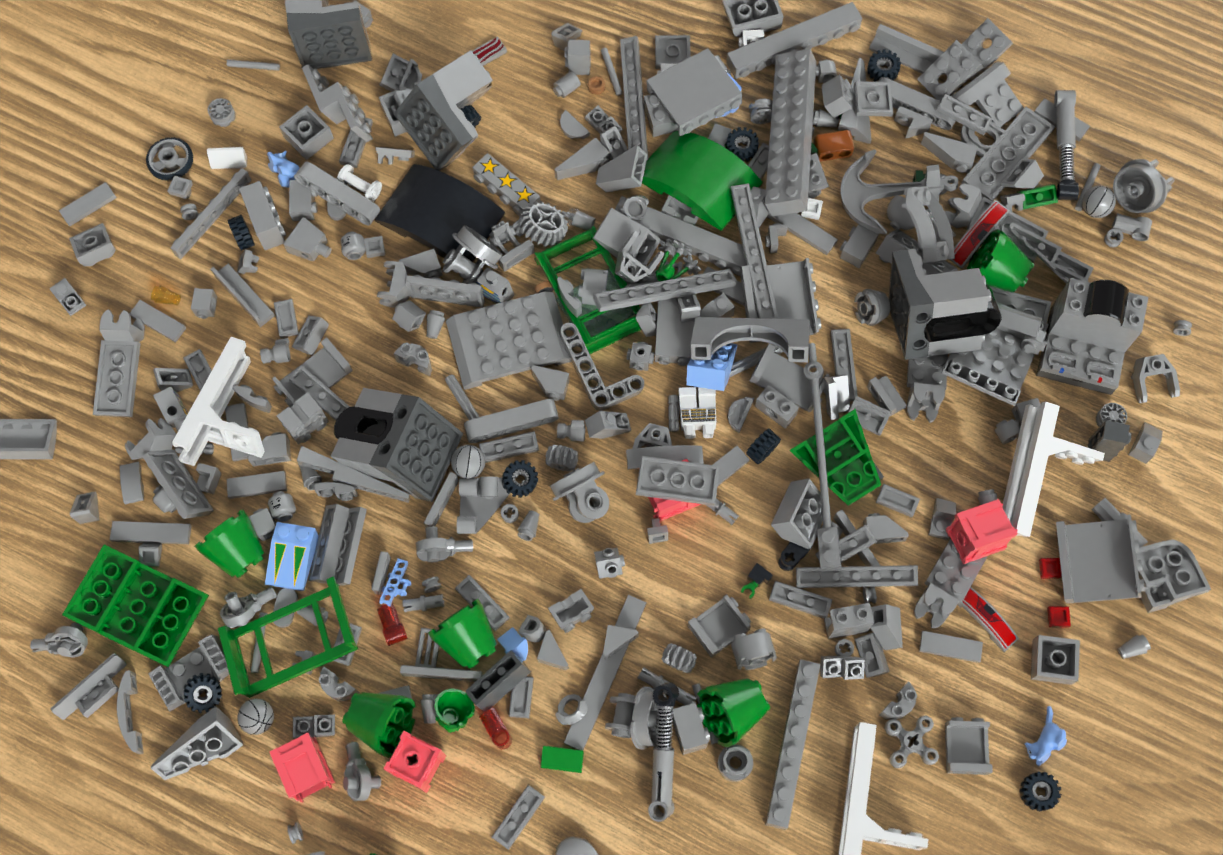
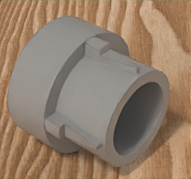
(745, 758)

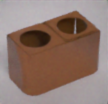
(834, 145)

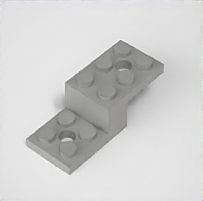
(965, 60)
(337, 103)

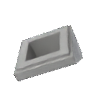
(150, 554)

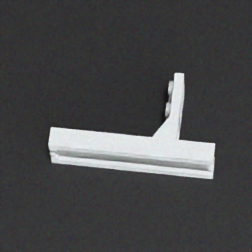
(204, 417)
(1030, 460)
(855, 822)

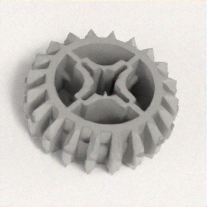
(543, 223)

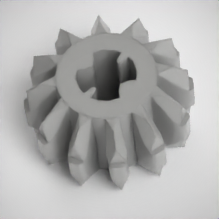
(561, 458)
(679, 658)

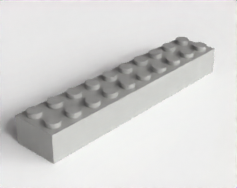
(791, 133)

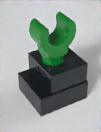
(757, 577)

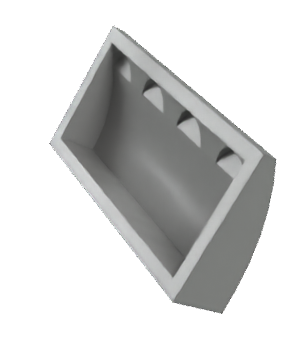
(27, 438)

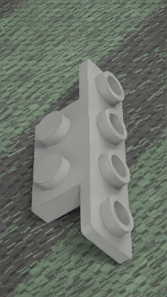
(92, 690)

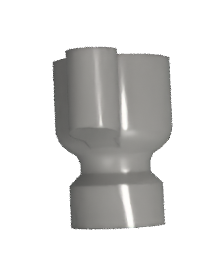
(279, 353)
(574, 431)

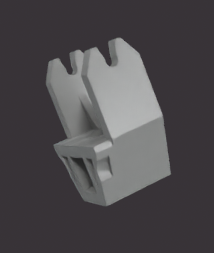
(626, 261)
(1153, 366)
(647, 439)

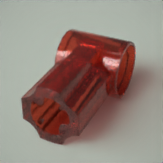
(393, 629)
(495, 727)

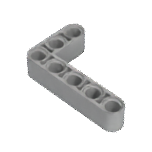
(592, 373)

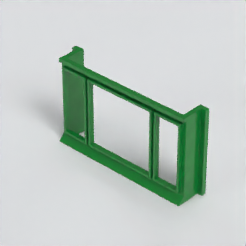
(610, 335)
(234, 656)

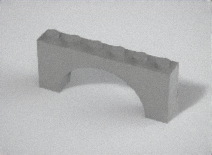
(787, 334)

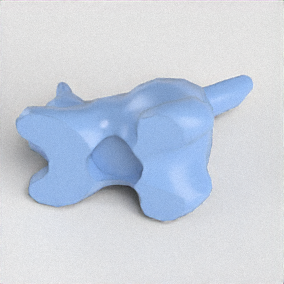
(282, 166)
(1050, 739)

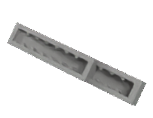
(349, 476)

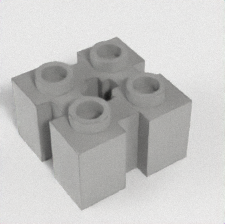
(303, 418)

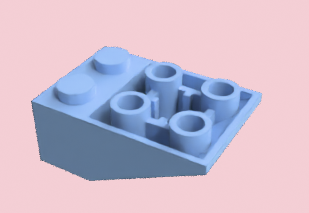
(714, 372)

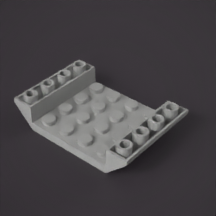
(997, 367)

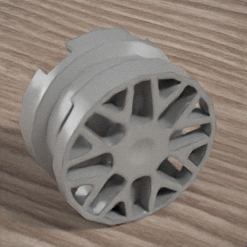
(761, 111)
(221, 112)
(1111, 412)

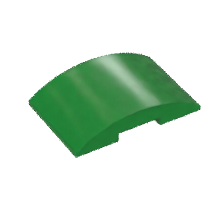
(698, 176)
(135, 605)

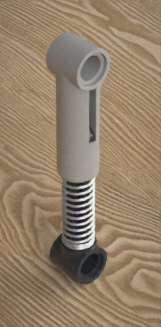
(1065, 120)
(663, 754)

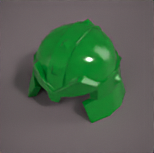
(453, 709)

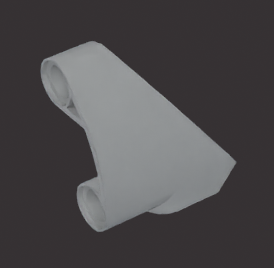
(479, 502)

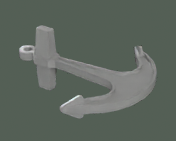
(857, 193)

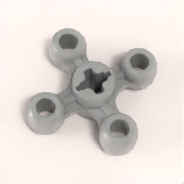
(918, 746)

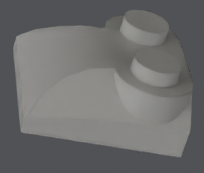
(92, 245)

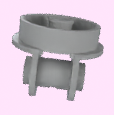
(1140, 186)
(478, 246)
(584, 496)
(635, 718)

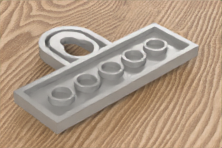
(1010, 146)

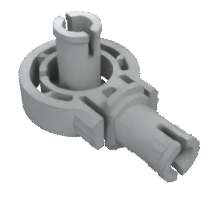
(438, 549)
(244, 607)
(71, 646)
(357, 775)

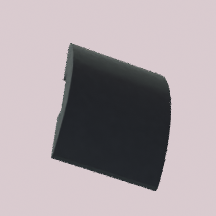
(436, 205)

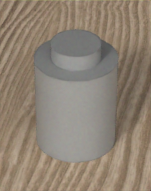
(566, 84)

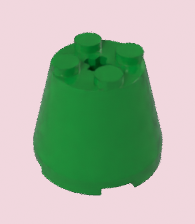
(1002, 262)
(233, 545)
(466, 635)
(732, 709)
(380, 720)

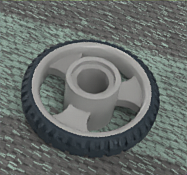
(167, 151)

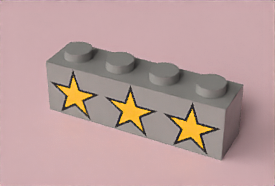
(504, 184)

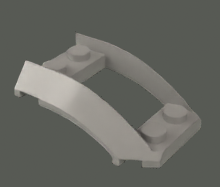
(932, 251)

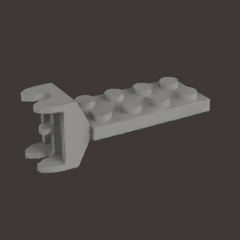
(973, 205)
(431, 289)
(118, 365)
(926, 386)
(169, 471)
(947, 585)

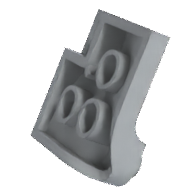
(1169, 574)

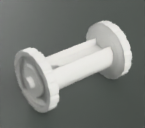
(371, 190)

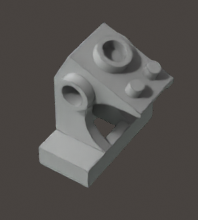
(502, 234)

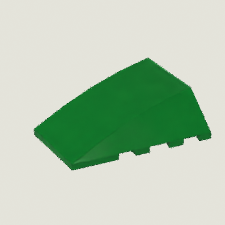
(847, 456)

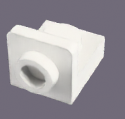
(750, 36)

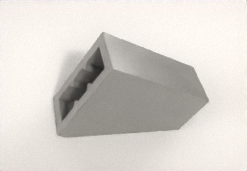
(623, 171)

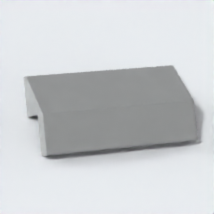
(337, 544)

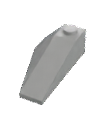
(204, 741)

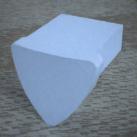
(513, 641)

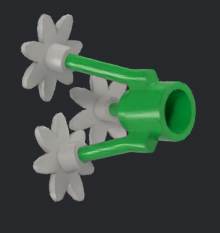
(676, 249)

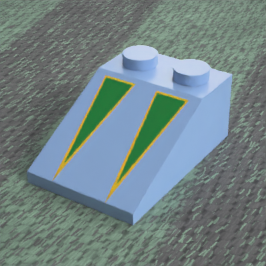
(291, 556)

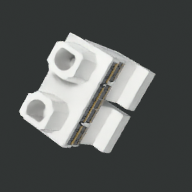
(697, 418)

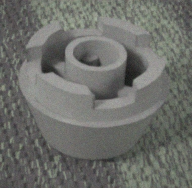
(872, 307)

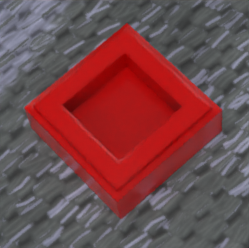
(1050, 568)
(1059, 616)

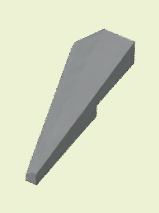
(857, 125)
(1050, 253)

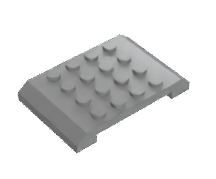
(507, 338)

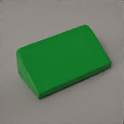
(1039, 196)
(562, 759)

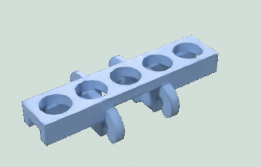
(399, 578)

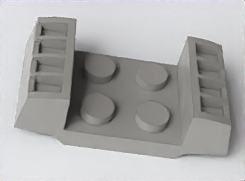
(205, 659)

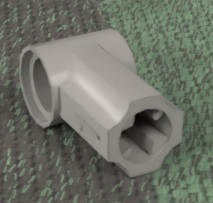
(1137, 227)

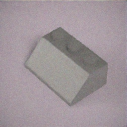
(799, 513)

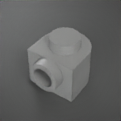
(825, 71)
(1034, 344)
(1007, 431)
(532, 629)

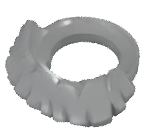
(642, 200)
(580, 712)

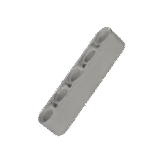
(919, 103)
(337, 193)
(511, 421)

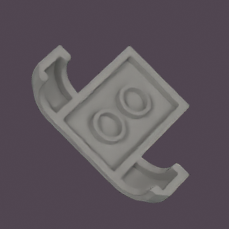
(992, 94)

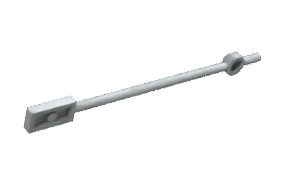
(828, 536)

